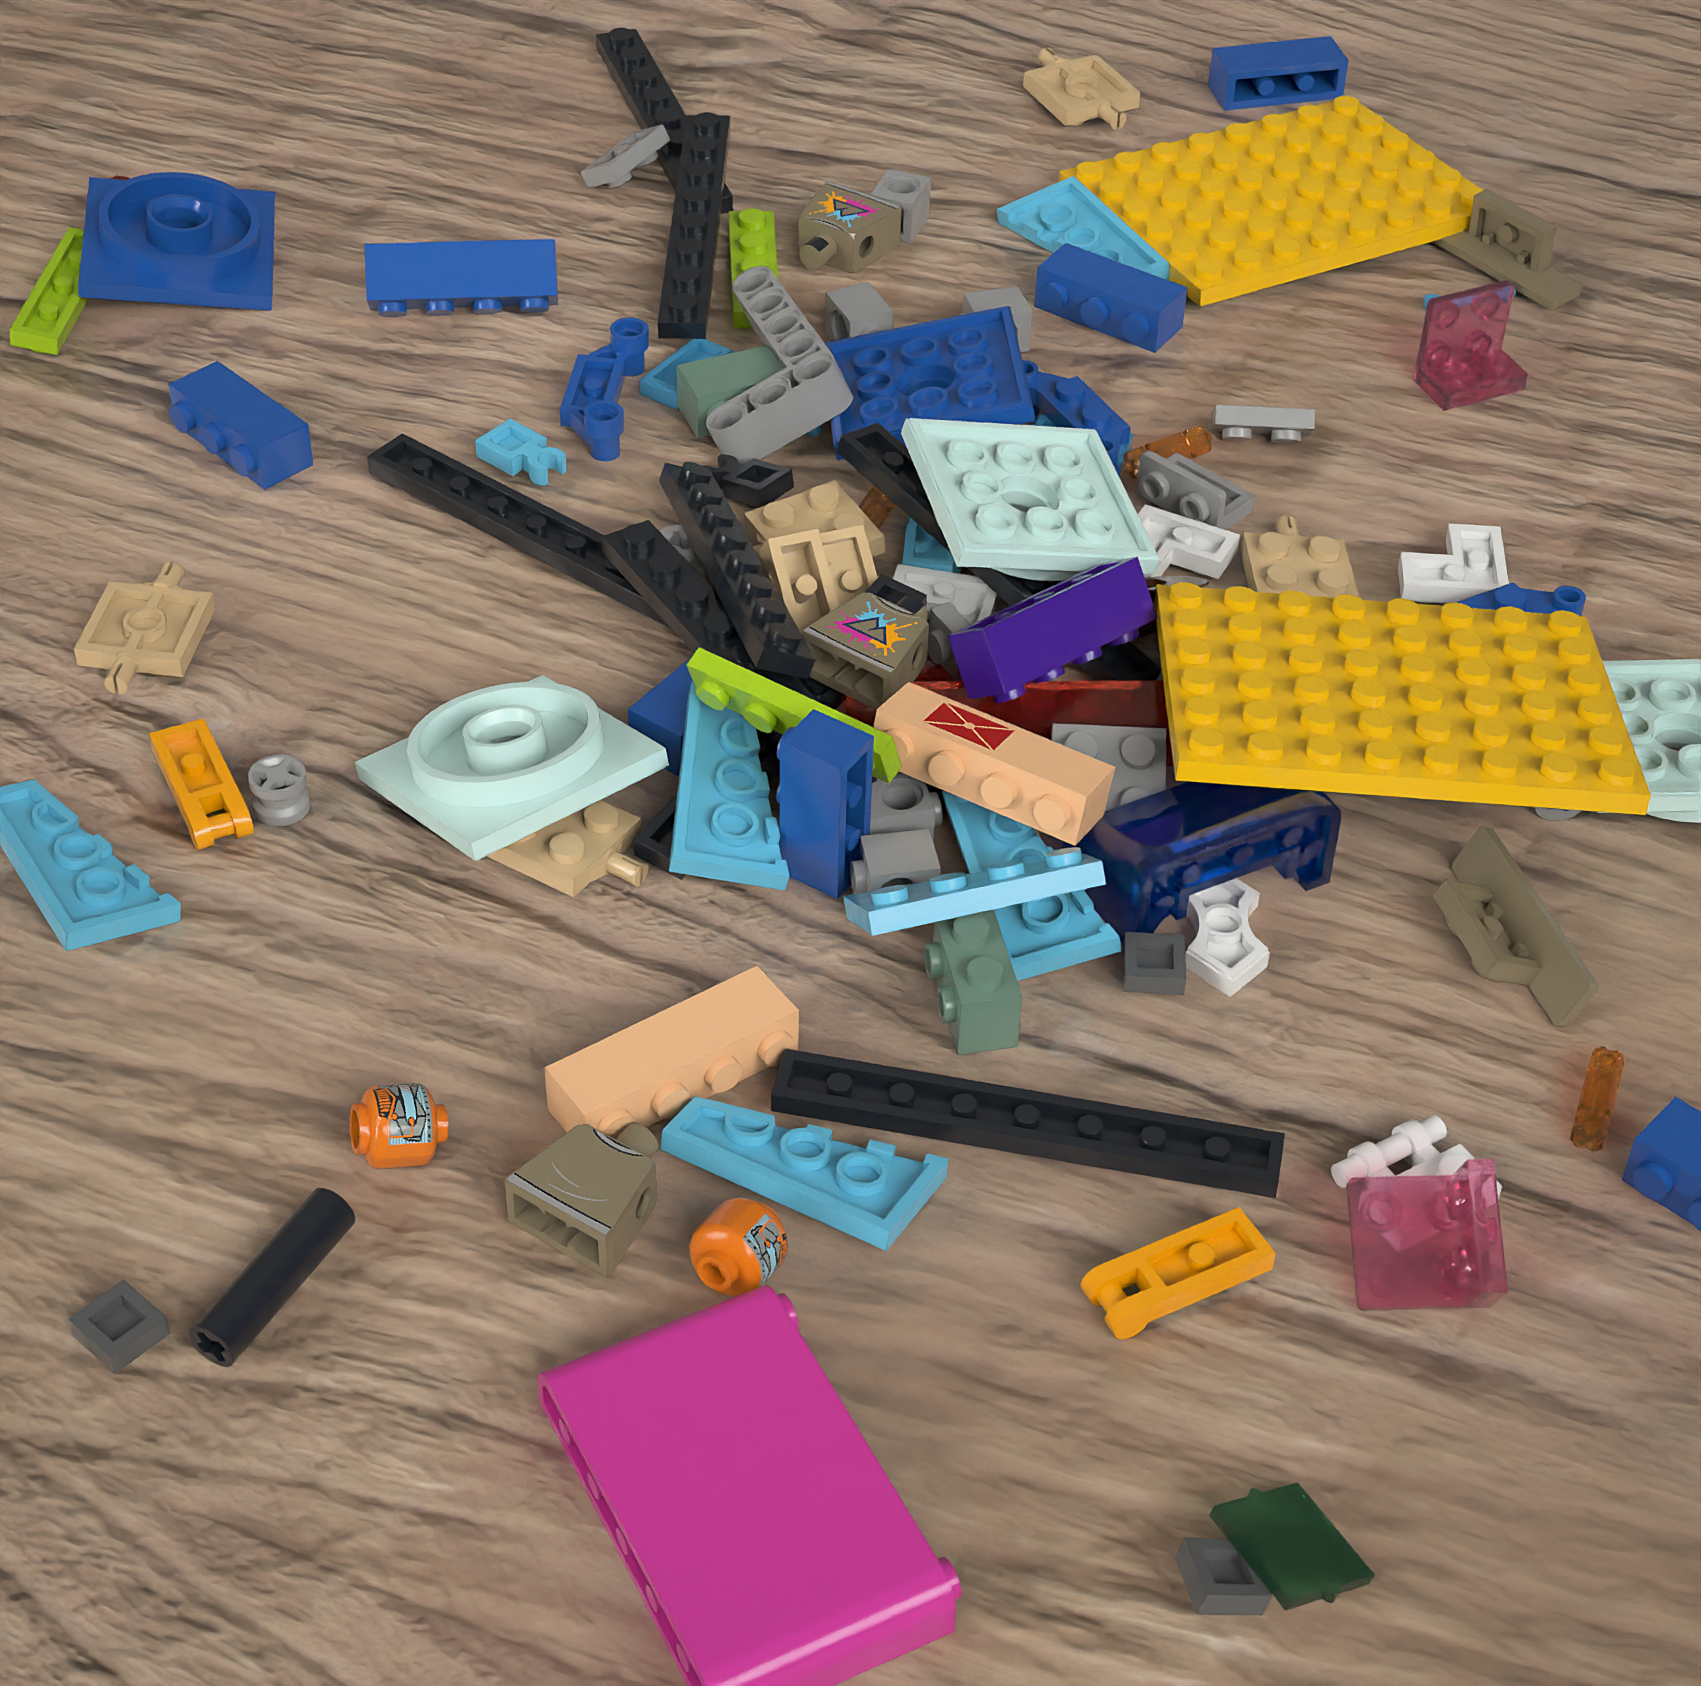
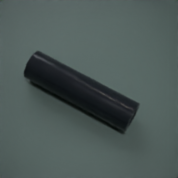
(272, 1277)

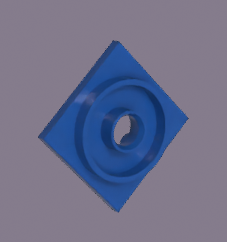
(178, 242)
(936, 371)

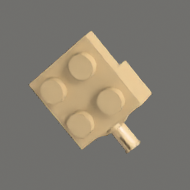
(820, 508)
(818, 570)

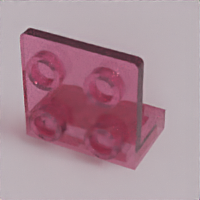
(1462, 347)
(1427, 1240)

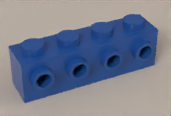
(461, 276)

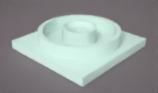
(1060, 478)
(1664, 712)
(509, 763)

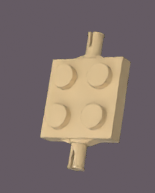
(1081, 89)
(1296, 562)
(145, 628)
(579, 849)

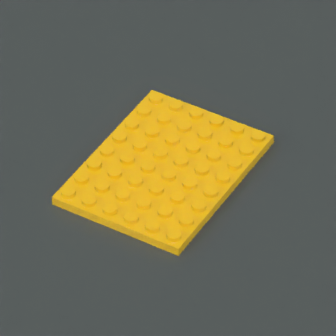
(1281, 197)
(1392, 700)

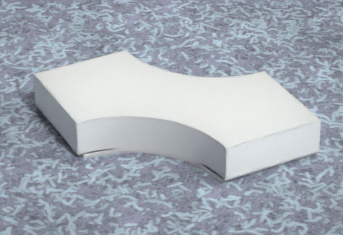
(1225, 946)

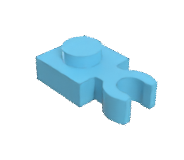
(519, 448)

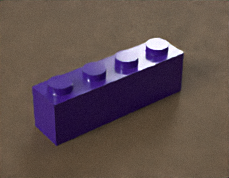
(1053, 629)

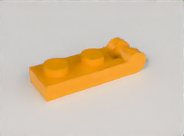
(201, 783)
(1178, 1271)

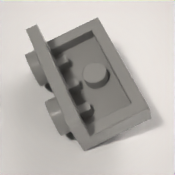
(1192, 490)

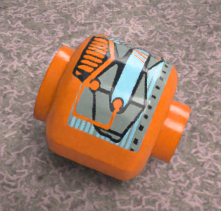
(397, 1126)
(741, 1244)

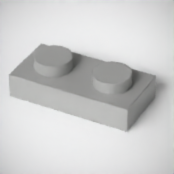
(632, 152)
(1283, 424)

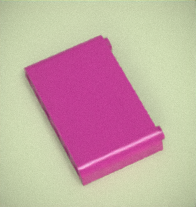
(748, 1500)

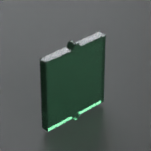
(1291, 1545)

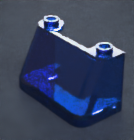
(1201, 837)

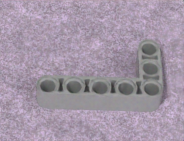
(793, 399)

